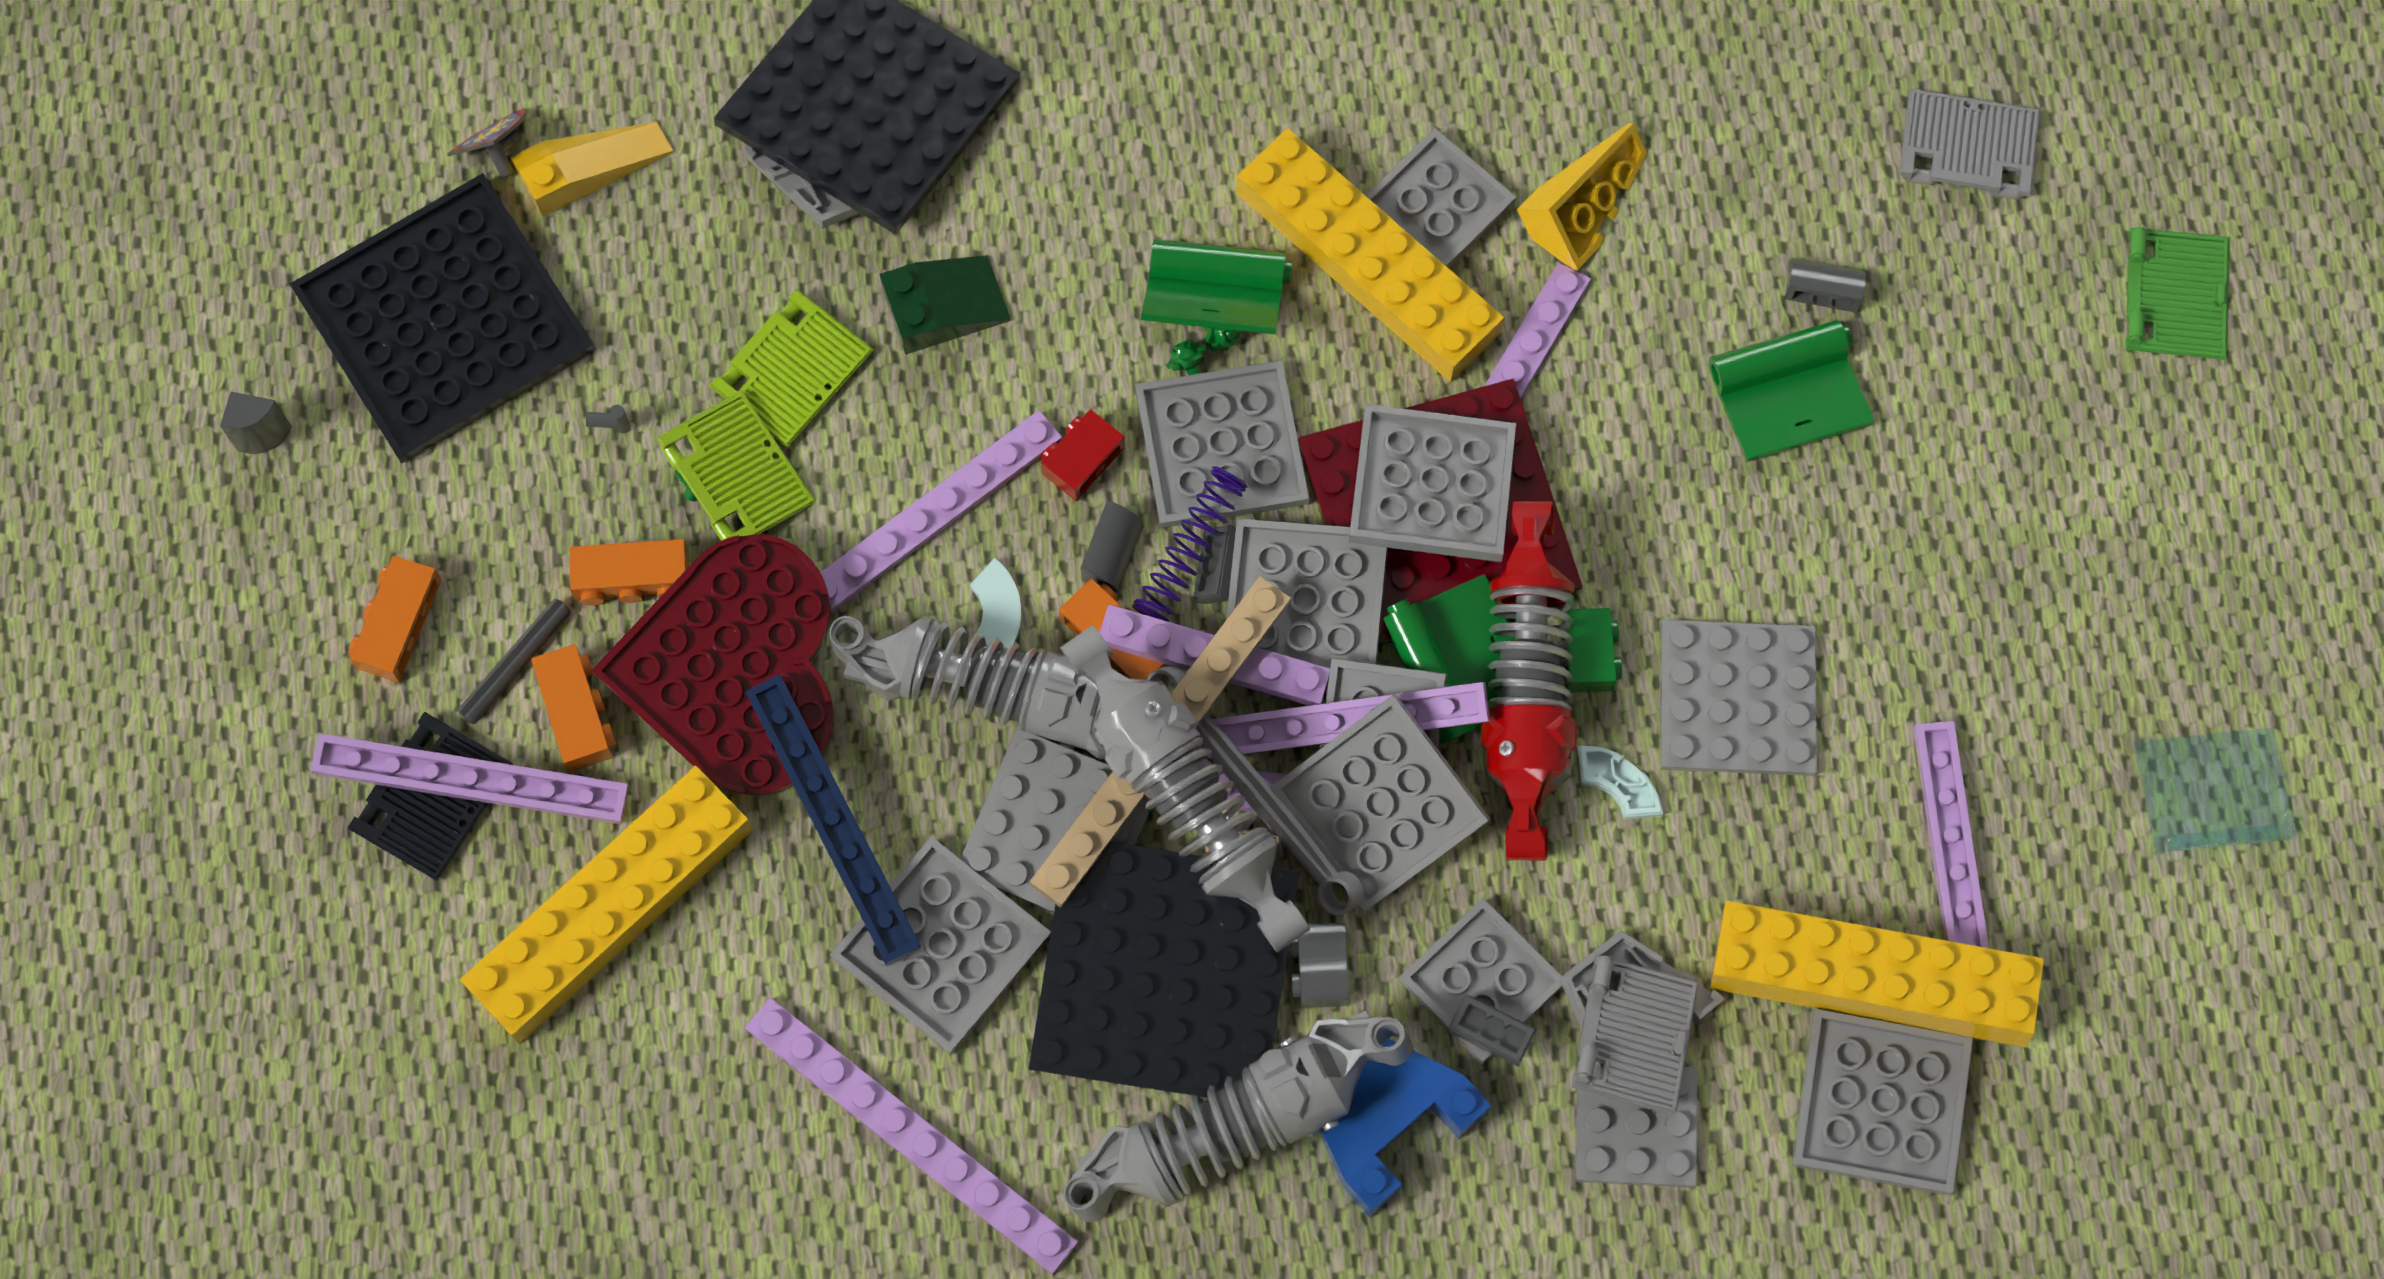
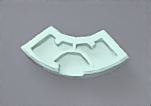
(999, 604)
(1623, 781)

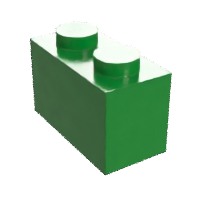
(1592, 650)

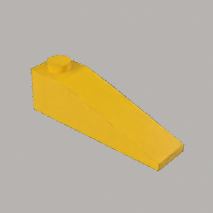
(577, 165)
(1573, 203)

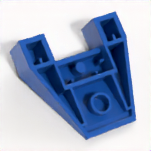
(1385, 1107)

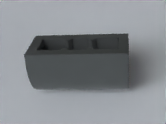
(1825, 285)
(254, 423)
(1111, 546)

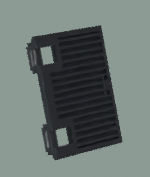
(421, 825)

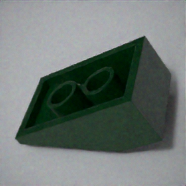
(943, 300)

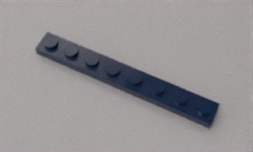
(833, 820)

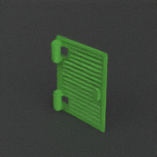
(2178, 293)

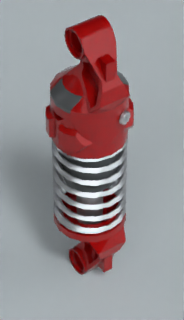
(1529, 717)

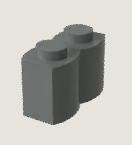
(1322, 966)

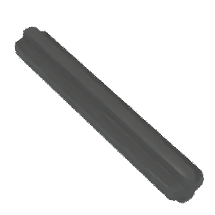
(514, 661)

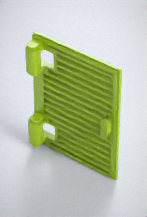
(793, 367)
(735, 468)

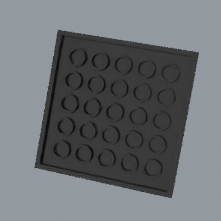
(868, 103)
(442, 317)
(1157, 977)

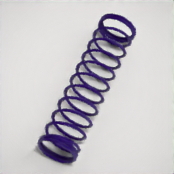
(1230, 483)

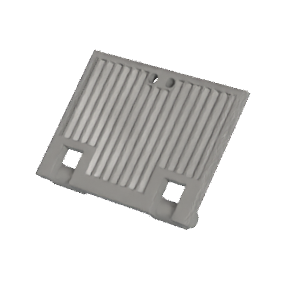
(1969, 143)
(1636, 1035)

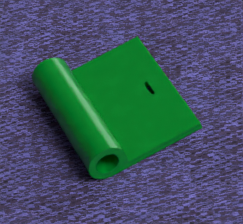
(1215, 286)
(1789, 383)
(1450, 638)

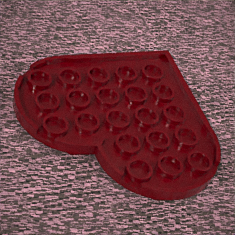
(717, 631)

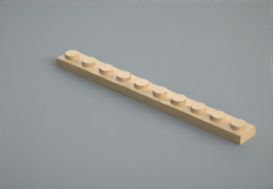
(1198, 691)

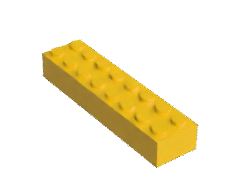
(1369, 254)
(607, 904)
(1877, 974)

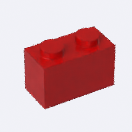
(1082, 454)

